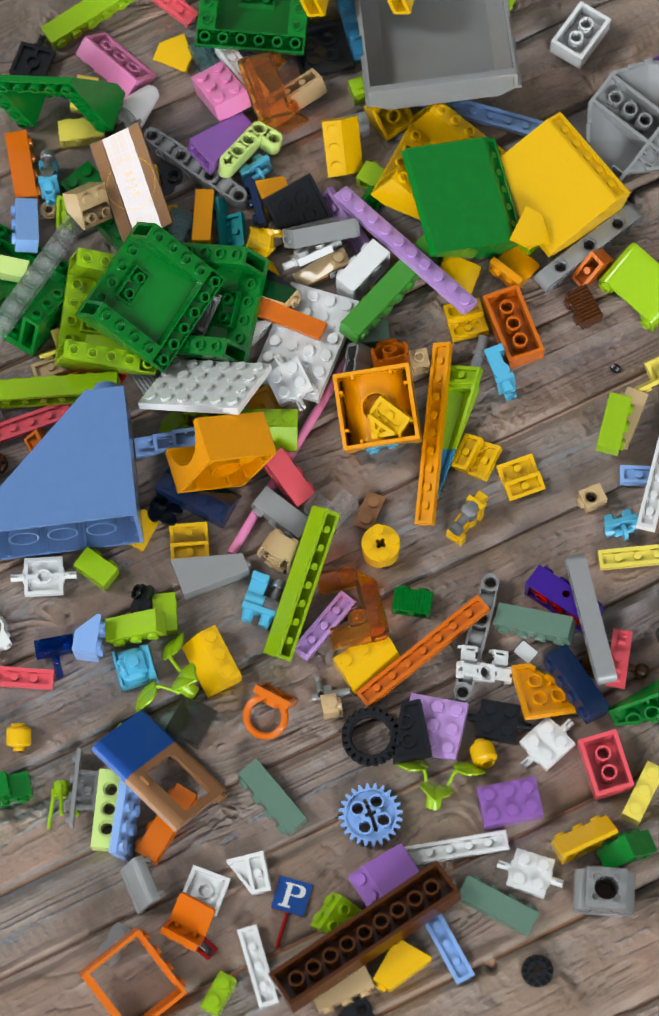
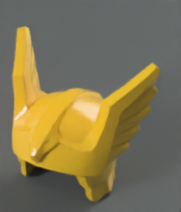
(262, 241)

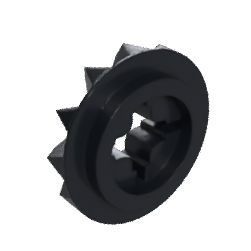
(532, 978)

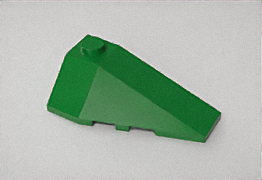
(638, 707)

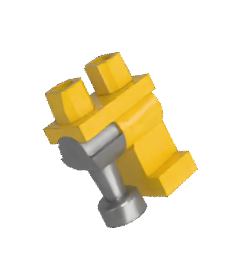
(471, 512)

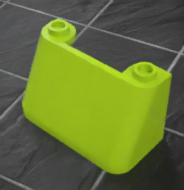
(636, 281)

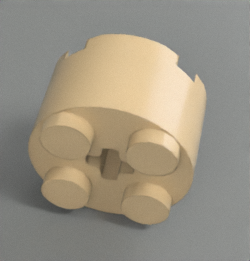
(278, 551)

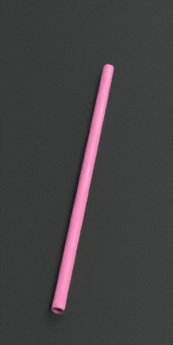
(302, 434)

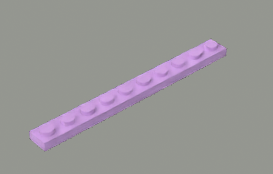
(405, 250)

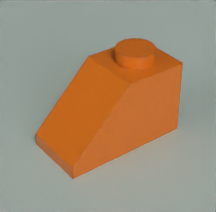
(592, 267)

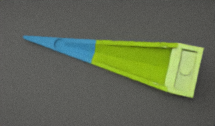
(461, 398)

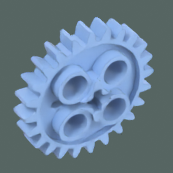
(386, 809)

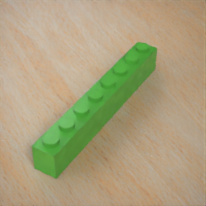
(382, 298)

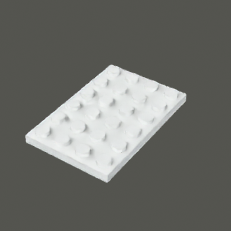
(315, 355)
(205, 386)

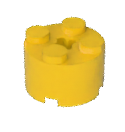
(381, 556)

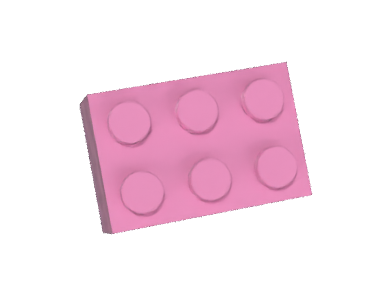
(221, 91)

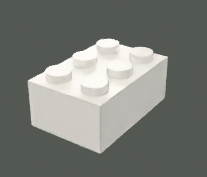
(580, 35)
(363, 270)

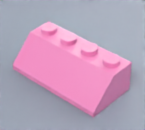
(114, 62)

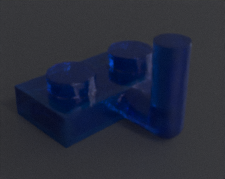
(54, 648)

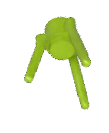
(60, 792)

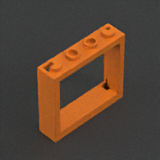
(155, 953)

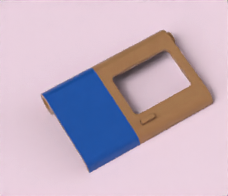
(141, 746)

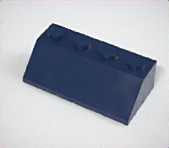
(210, 505)

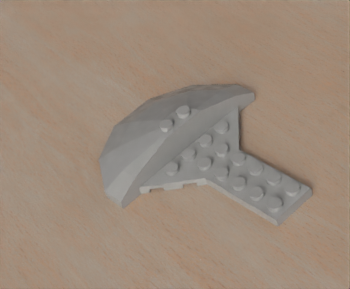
(625, 119)

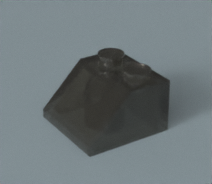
(192, 722)

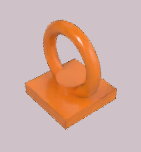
(275, 698)

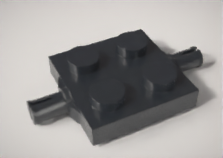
(33, 59)
(498, 721)

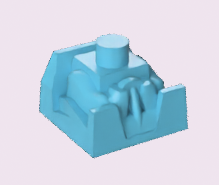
(135, 667)

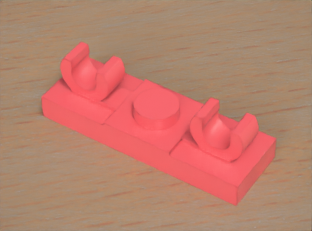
(620, 653)

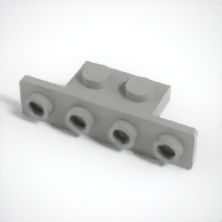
(84, 789)

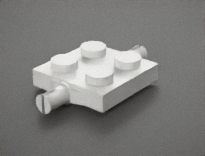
(303, 256)
(289, 382)
(43, 576)
(547, 743)
(530, 873)

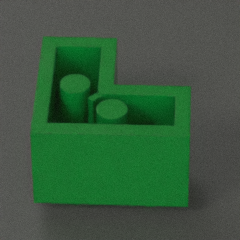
(15, 788)
(627, 849)

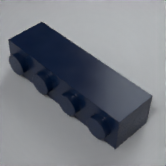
(576, 684)

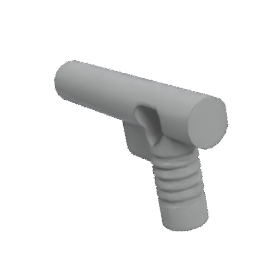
(327, 690)

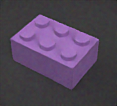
(509, 803)

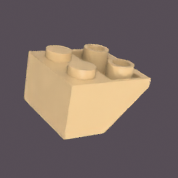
(88, 204)

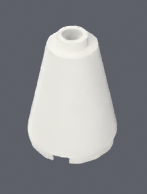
(138, 106)

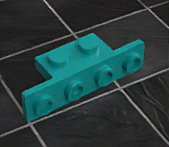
(230, 227)

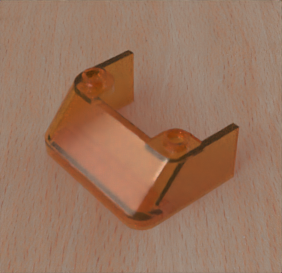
(268, 93)
(365, 624)

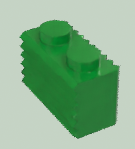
(412, 602)

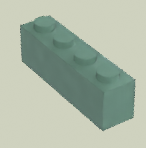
(534, 623)
(272, 798)
(498, 906)

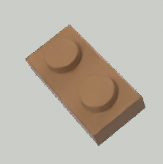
(369, 511)

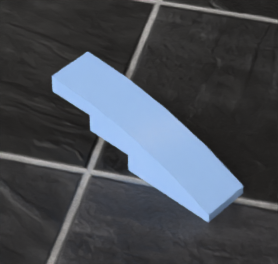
(160, 442)

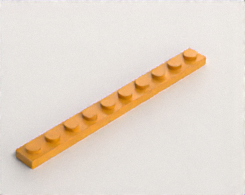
(433, 434)

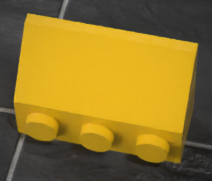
(342, 145)
(212, 661)
(364, 662)
(583, 838)

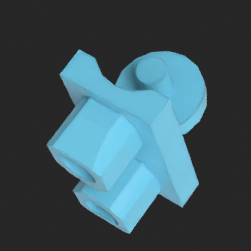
(256, 170)
(621, 526)

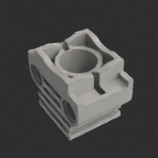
(589, 903)

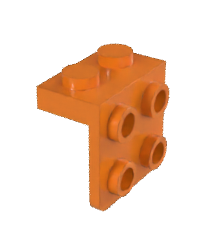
(189, 921)

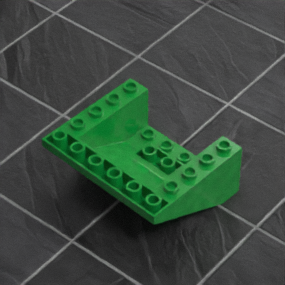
(252, 25)
(25, 95)
(462, 198)
(151, 295)
(46, 308)
(235, 319)

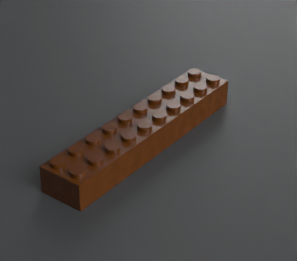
(365, 936)

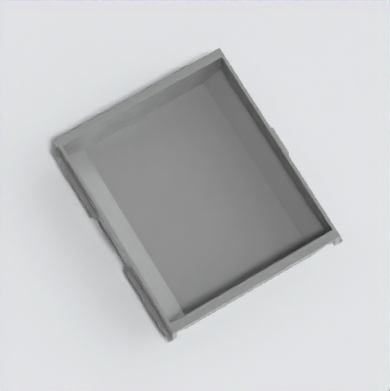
(436, 52)

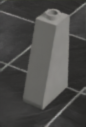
(321, 232)
(208, 573)

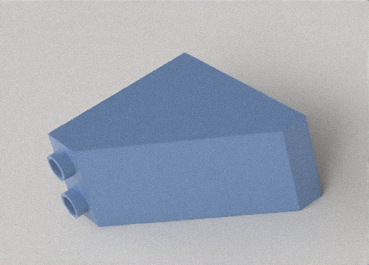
(76, 482)

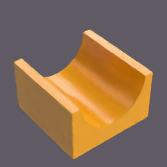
(357, 394)
(225, 453)

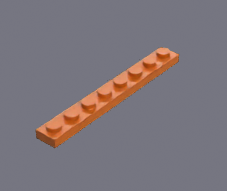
(423, 651)

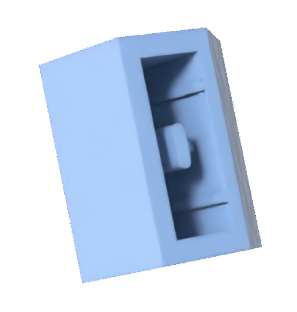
(88, 640)

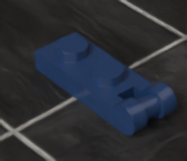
(254, 203)

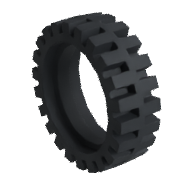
(356, 717)

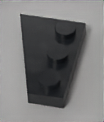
(412, 734)

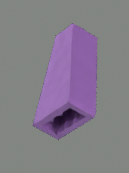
(213, 142)

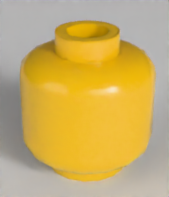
(18, 736)
(483, 753)

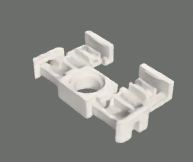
(495, 671)

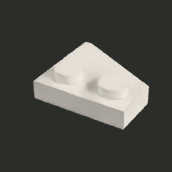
(252, 871)

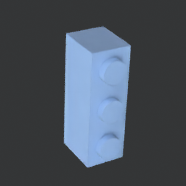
(25, 225)

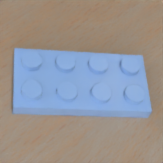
(124, 823)

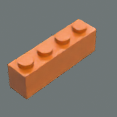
(21, 165)
(158, 833)

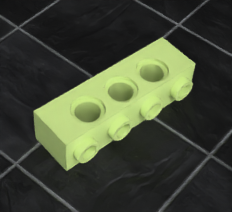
(106, 779)

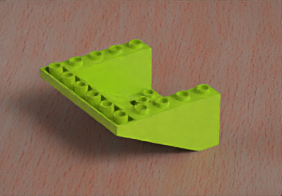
(78, 343)

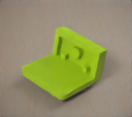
(333, 913)

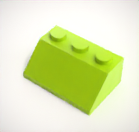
(282, 426)

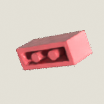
(289, 478)

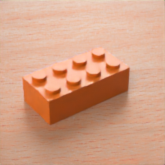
(513, 326)

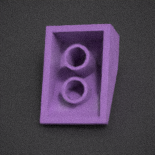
(383, 874)

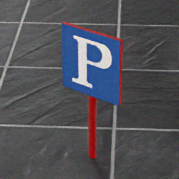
(291, 898)

